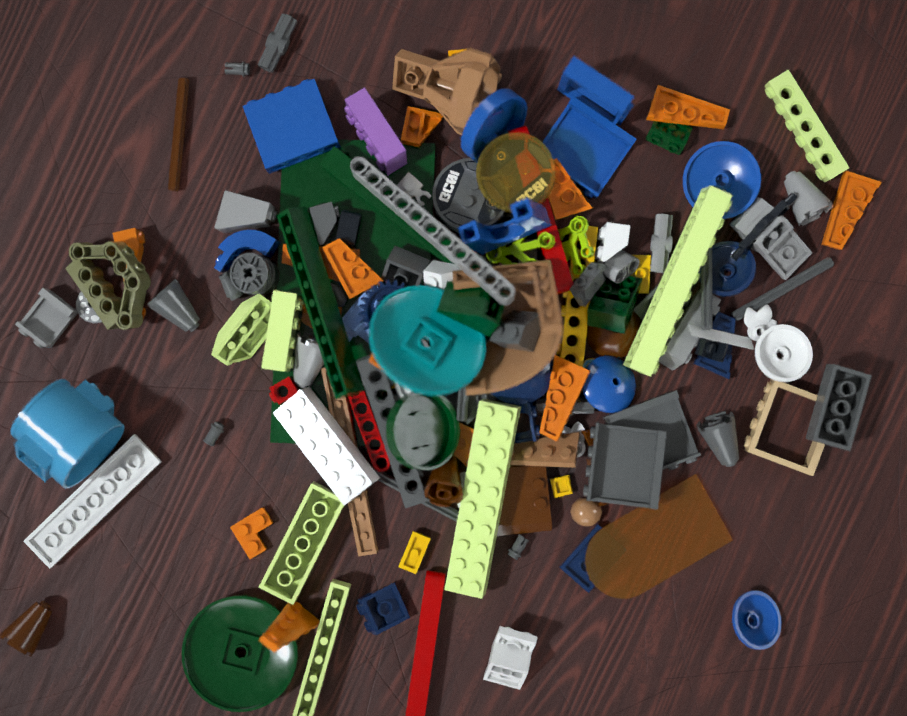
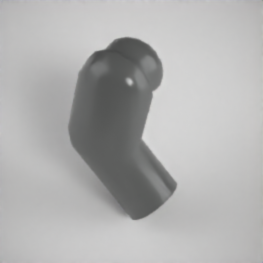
(340, 295)

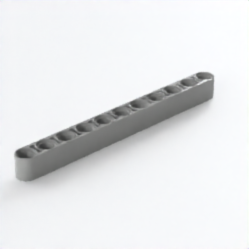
(435, 238)

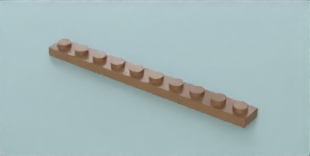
(359, 507)

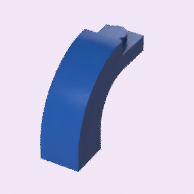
(242, 241)

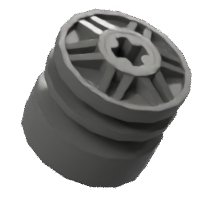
(264, 272)

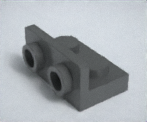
(588, 283)

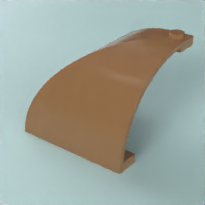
(533, 293)

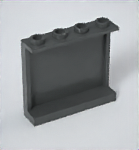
(661, 414)
(625, 465)

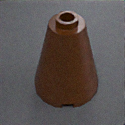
(445, 485)
(28, 628)

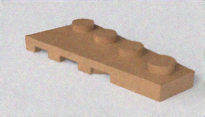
(547, 452)

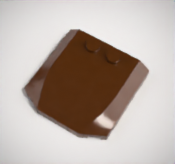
(525, 501)

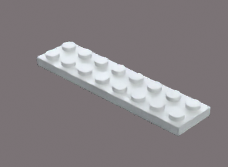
(92, 501)

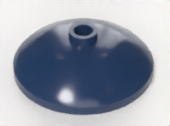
(741, 271)

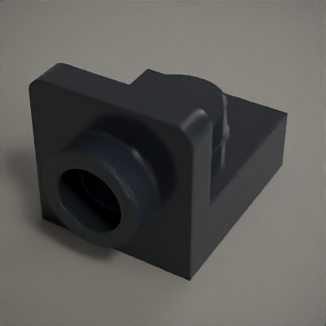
(712, 349)

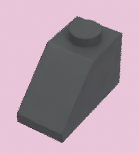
(325, 221)

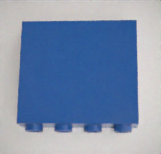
(291, 126)
(587, 146)

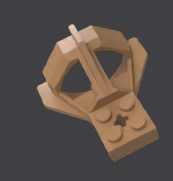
(445, 85)

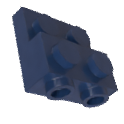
(382, 609)

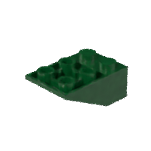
(614, 304)
(471, 308)

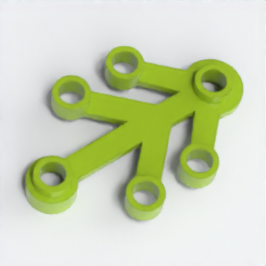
(518, 247)
(570, 247)

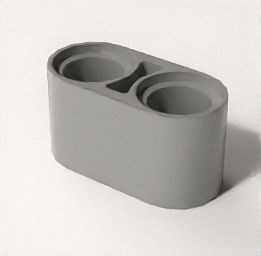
(620, 266)

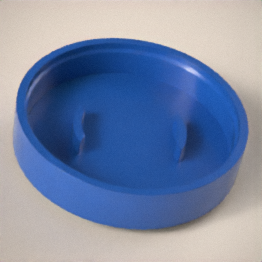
(491, 119)

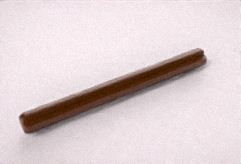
(178, 134)

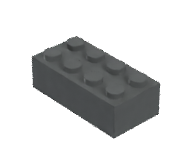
(838, 407)

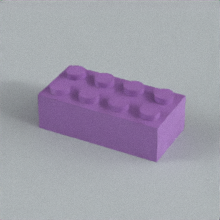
(375, 131)

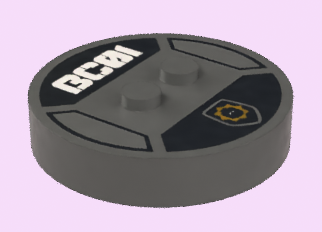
(459, 199)

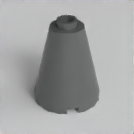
(175, 307)
(721, 437)

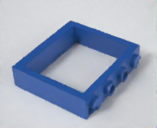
(595, 91)

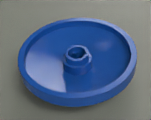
(725, 168)

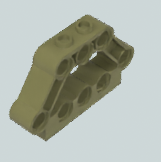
(101, 292)

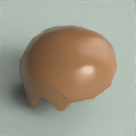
(586, 512)

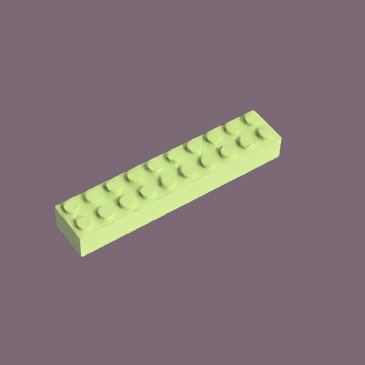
(677, 280)
(482, 498)

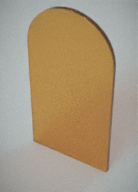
(654, 543)

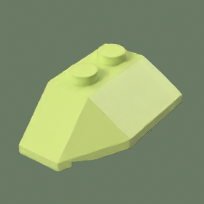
(243, 331)

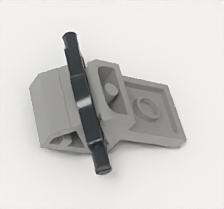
(771, 235)

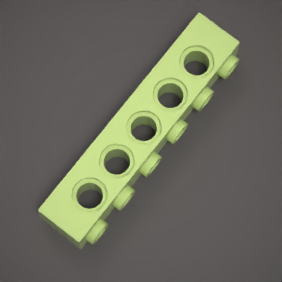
(806, 115)

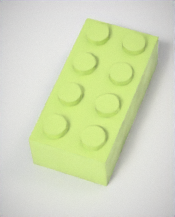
(282, 331)

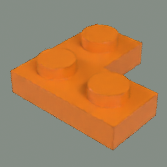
(247, 532)

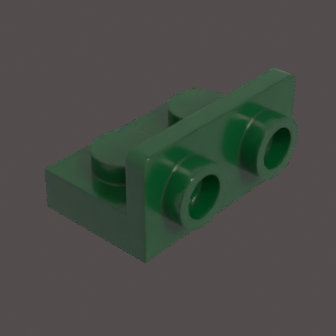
(669, 136)

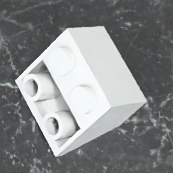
(613, 239)

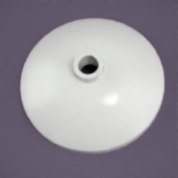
(795, 353)

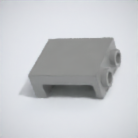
(47, 319)

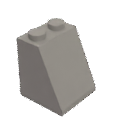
(243, 213)

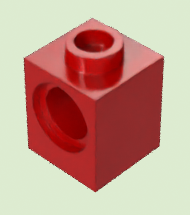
(292, 390)

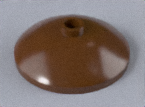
(613, 344)

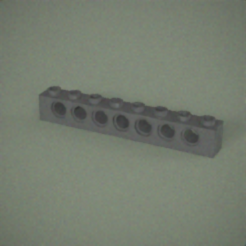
(410, 495)

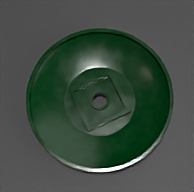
(219, 672)

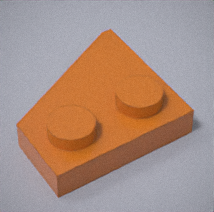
(418, 125)

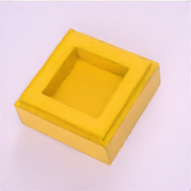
(561, 486)

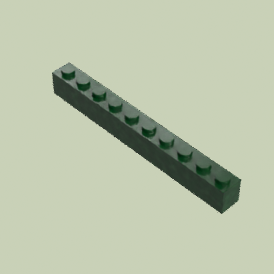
(338, 165)
(320, 302)

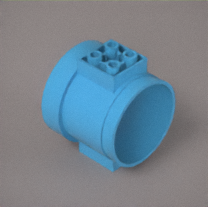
(66, 432)

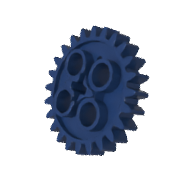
(376, 295)

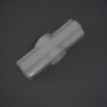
(661, 243)

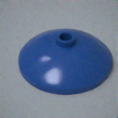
(601, 390)
(756, 620)

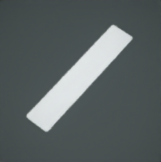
(721, 336)

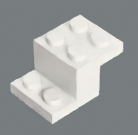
(510, 657)

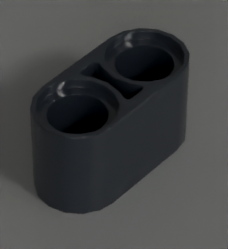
(349, 227)

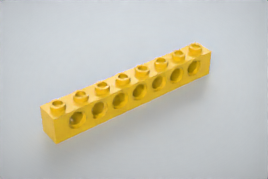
(580, 313)

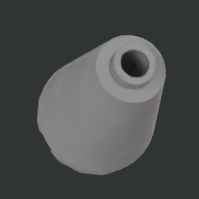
(809, 200)
(307, 360)

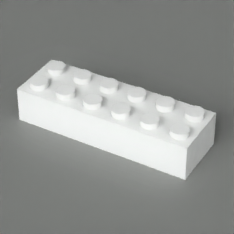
(326, 445)

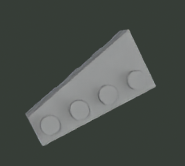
(682, 341)

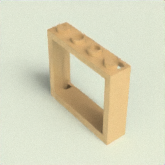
(758, 423)

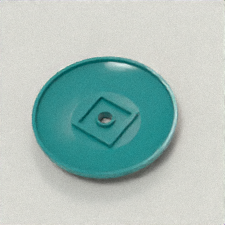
(396, 337)

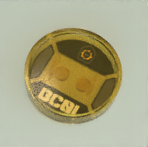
(515, 169)

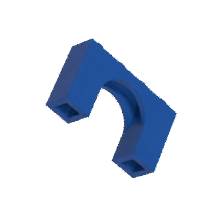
(527, 219)

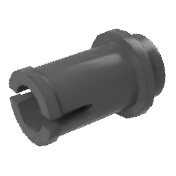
(238, 68)
(214, 433)
(518, 547)

